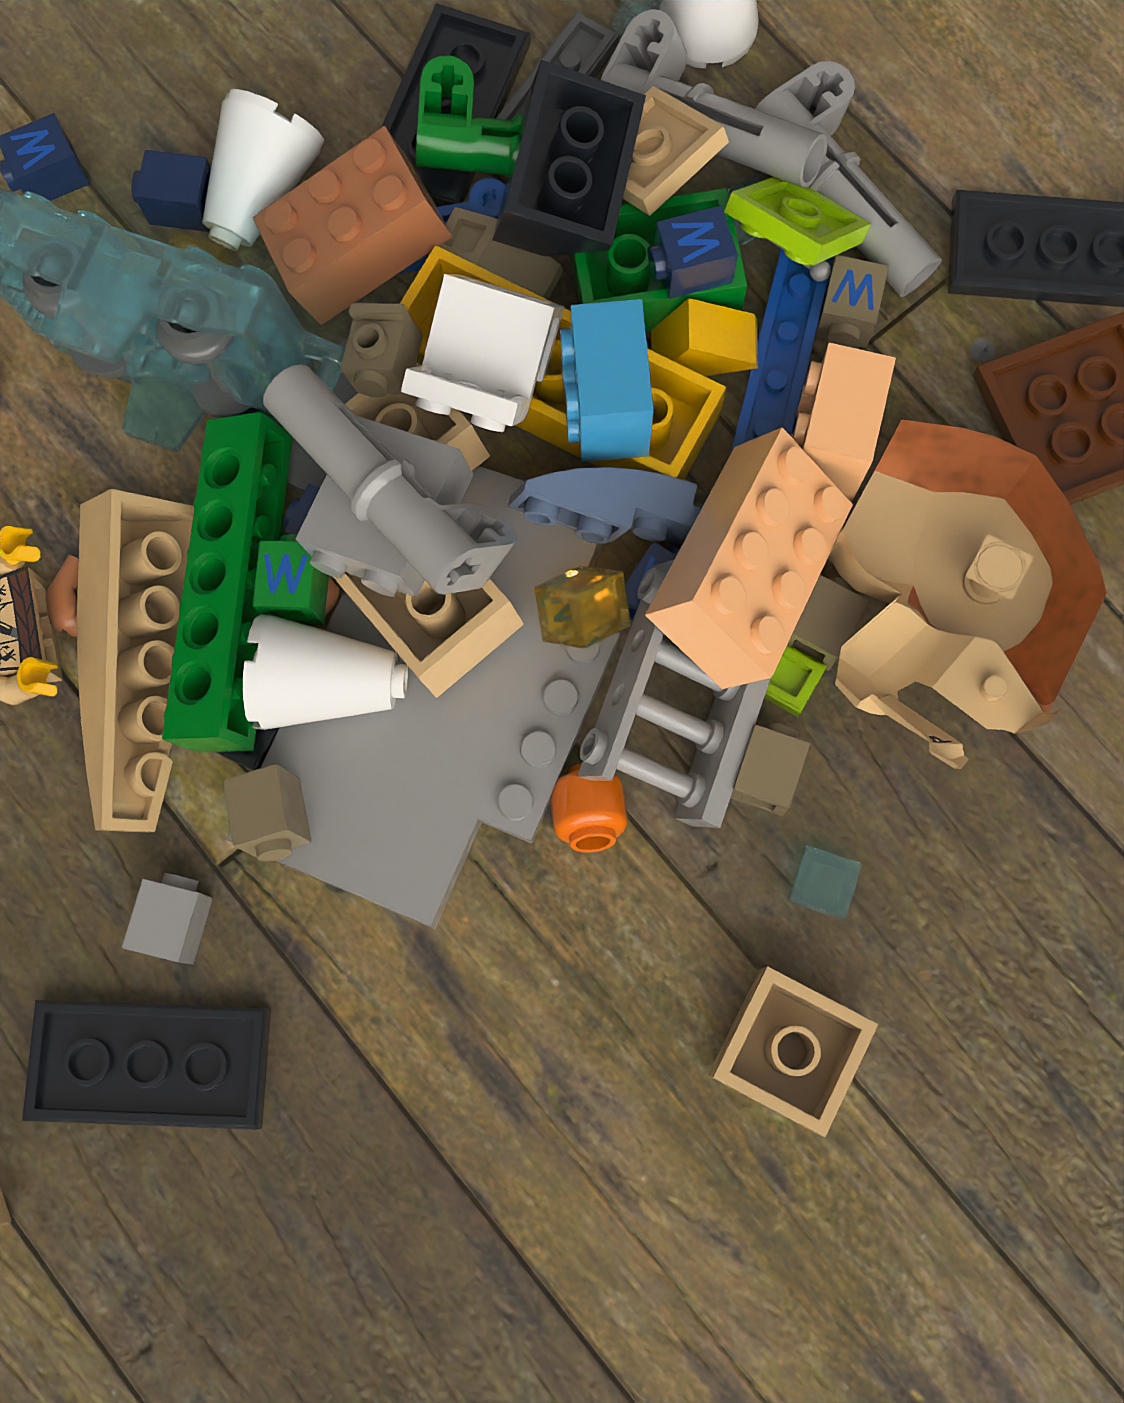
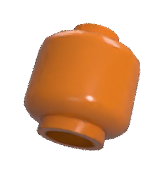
(588, 812)

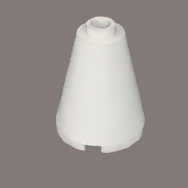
(714, 28)
(254, 165)
(315, 675)

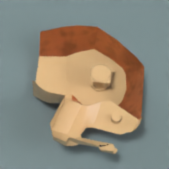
(979, 579)

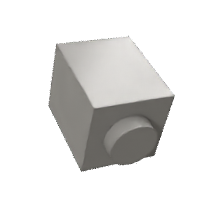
(168, 919)

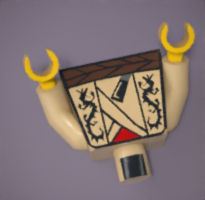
(26, 637)

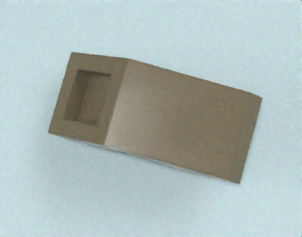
(474, 243)

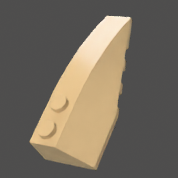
(125, 646)

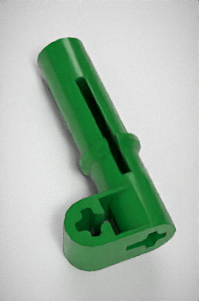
(457, 138)

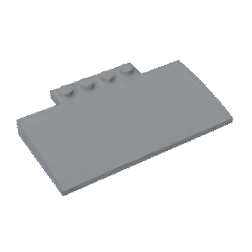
(407, 787)

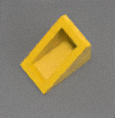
(708, 338)

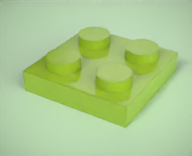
(797, 219)

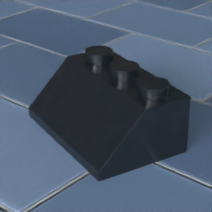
(569, 164)

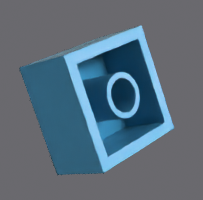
(607, 380)

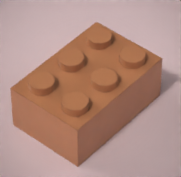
(351, 227)

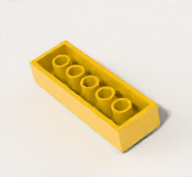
(683, 400)

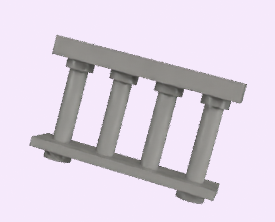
(718, 740)

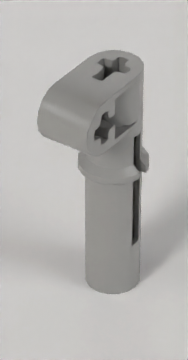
(655, 56)
(890, 237)
(446, 544)

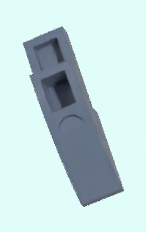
(609, 502)

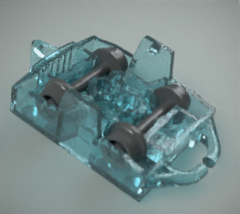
(154, 316)

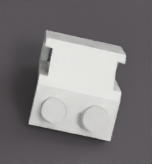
(484, 352)

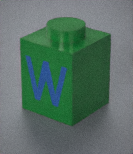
(288, 583)

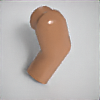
(62, 597)

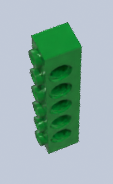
(234, 509)

